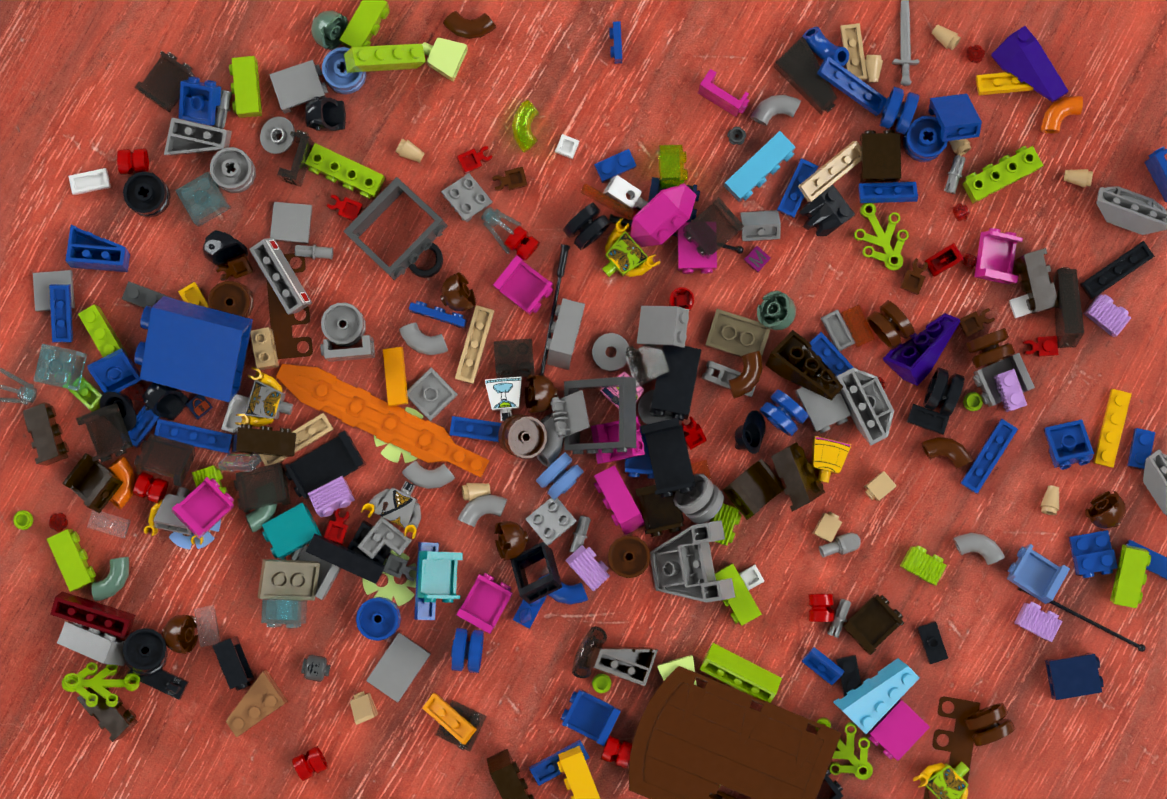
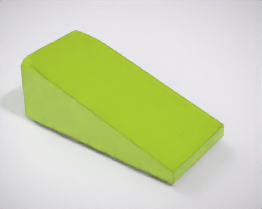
(88, 395)

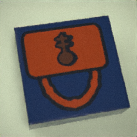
(199, 406)

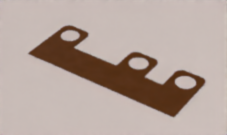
(282, 323)
(960, 740)

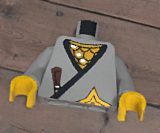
(397, 507)

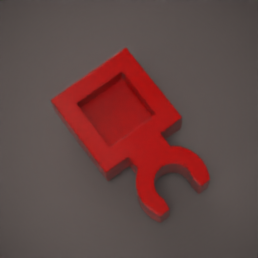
(471, 160)
(347, 209)
(1045, 346)
(693, 434)
(337, 529)

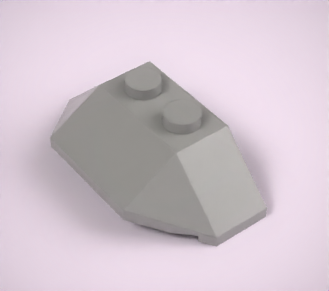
(1131, 210)
(867, 404)
(1156, 478)

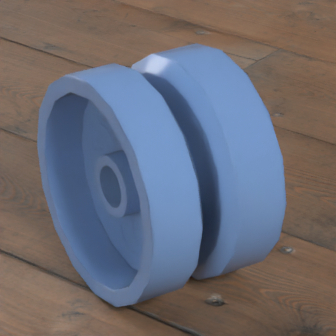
(332, 71)
(557, 473)

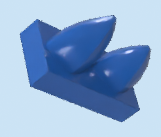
(527, 612)

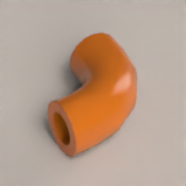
(1058, 111)
(125, 473)

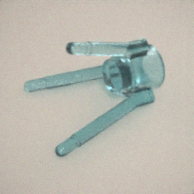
(492, 218)
(26, 394)

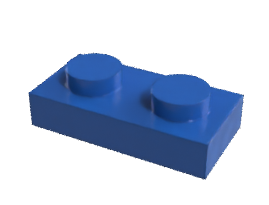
(615, 34)
(615, 165)
(145, 422)
(1140, 448)
(822, 666)

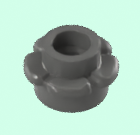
(740, 132)

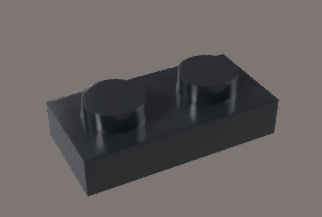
(851, 675)

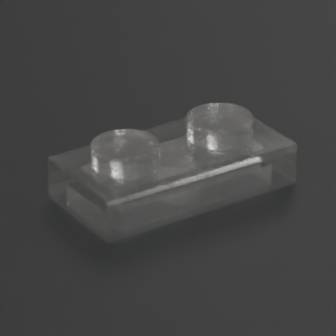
(239, 462)
(109, 524)
(207, 626)

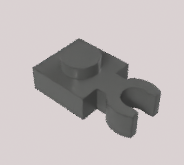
(397, 566)

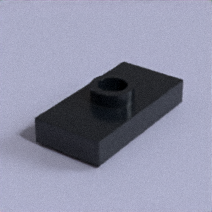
(927, 419)
(932, 642)

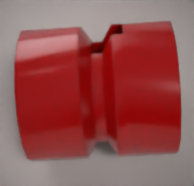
(132, 161)
(515, 241)
(682, 298)
(149, 487)
(821, 608)
(617, 752)
(308, 764)

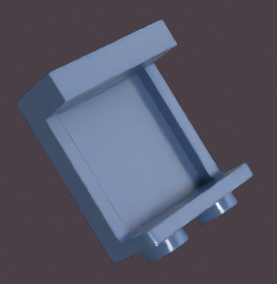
(1037, 574)

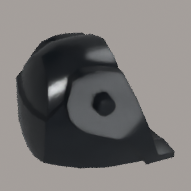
(325, 114)
(221, 247)
(164, 400)

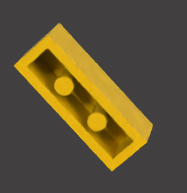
(577, 774)

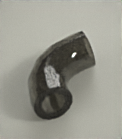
(594, 638)

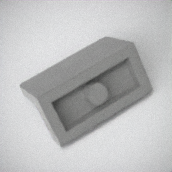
(760, 225)

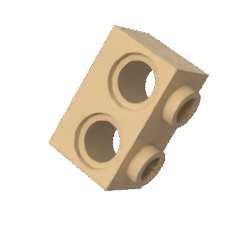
(264, 348)

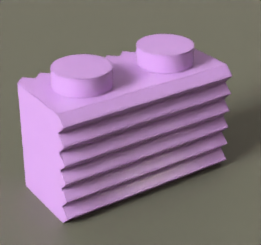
(1107, 315)
(1010, 390)
(331, 497)
(587, 567)
(1038, 622)

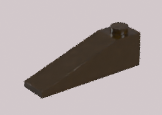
(799, 364)

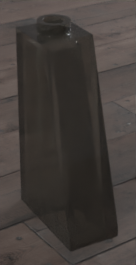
(801, 70)
(1069, 312)

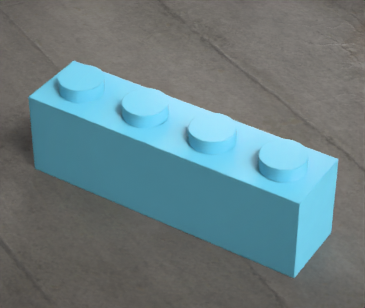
(759, 166)

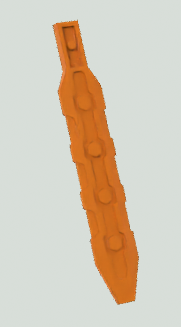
(374, 416)

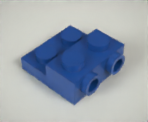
(199, 100)
(114, 372)
(1069, 444)
(1092, 554)

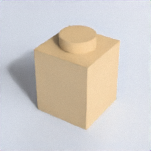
(879, 486)
(827, 526)

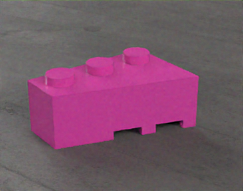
(619, 500)

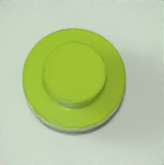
(973, 401)
(23, 520)
(601, 683)

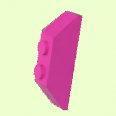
(662, 216)

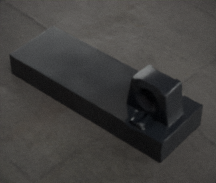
(166, 683)

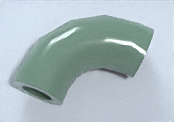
(260, 516)
(114, 581)

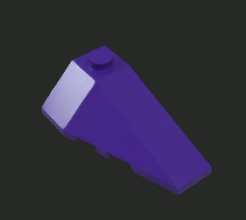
(1027, 60)
(919, 354)

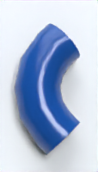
(823, 47)
(569, 593)

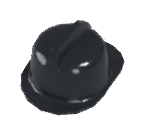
(125, 406)
(751, 433)

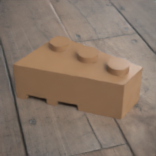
(258, 703)

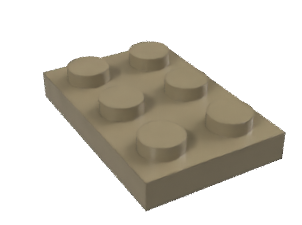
(736, 334)
(288, 579)

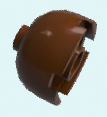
(457, 294)
(539, 393)
(1106, 510)
(510, 540)
(180, 633)

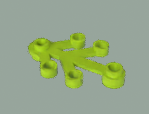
(882, 239)
(76, 683)
(847, 752)

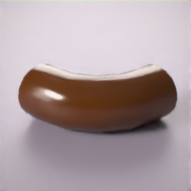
(469, 28)
(750, 375)
(948, 448)

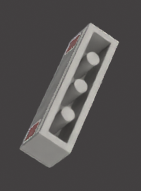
(280, 276)

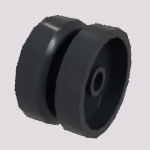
(146, 183)
(587, 225)
(943, 391)
(141, 641)

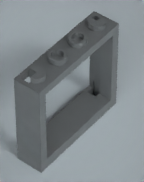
(376, 208)
(627, 415)

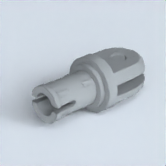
(842, 545)

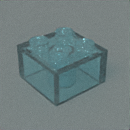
(203, 199)
(60, 367)
(284, 612)

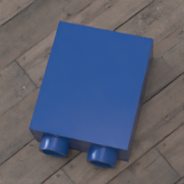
(193, 348)

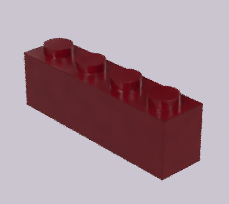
(92, 614)

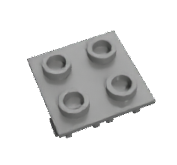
(466, 197)
(570, 414)
(551, 520)

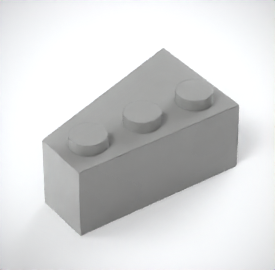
(92, 643)

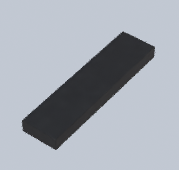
(1117, 270)
(345, 558)

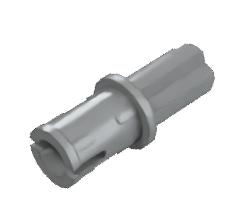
(222, 109)
(955, 174)
(314, 251)
(580, 534)
(839, 617)

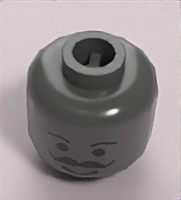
(315, 668)

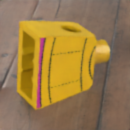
(828, 456)

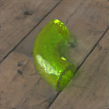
(522, 125)

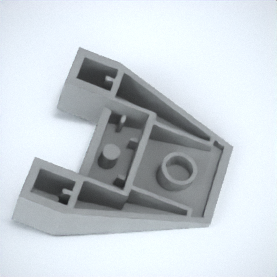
(686, 565)

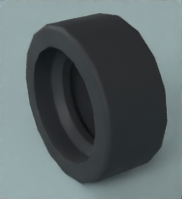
(432, 271)

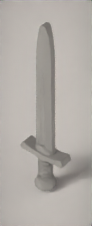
(905, 48)

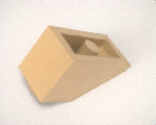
(363, 707)

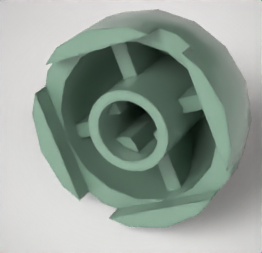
(328, 29)
(776, 311)

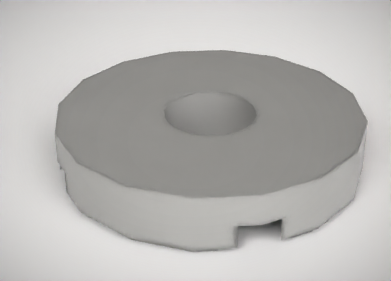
(600, 357)

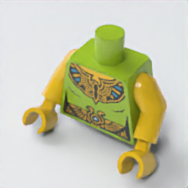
(625, 254)
(945, 781)

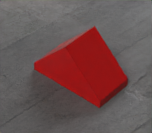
(944, 259)

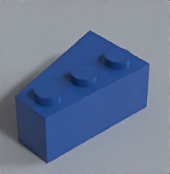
(95, 253)

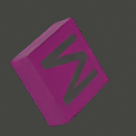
(757, 259)

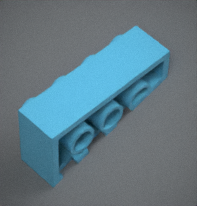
(877, 695)

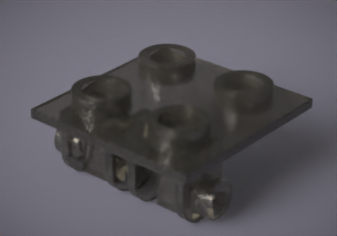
(514, 358)
(646, 363)
(472, 716)

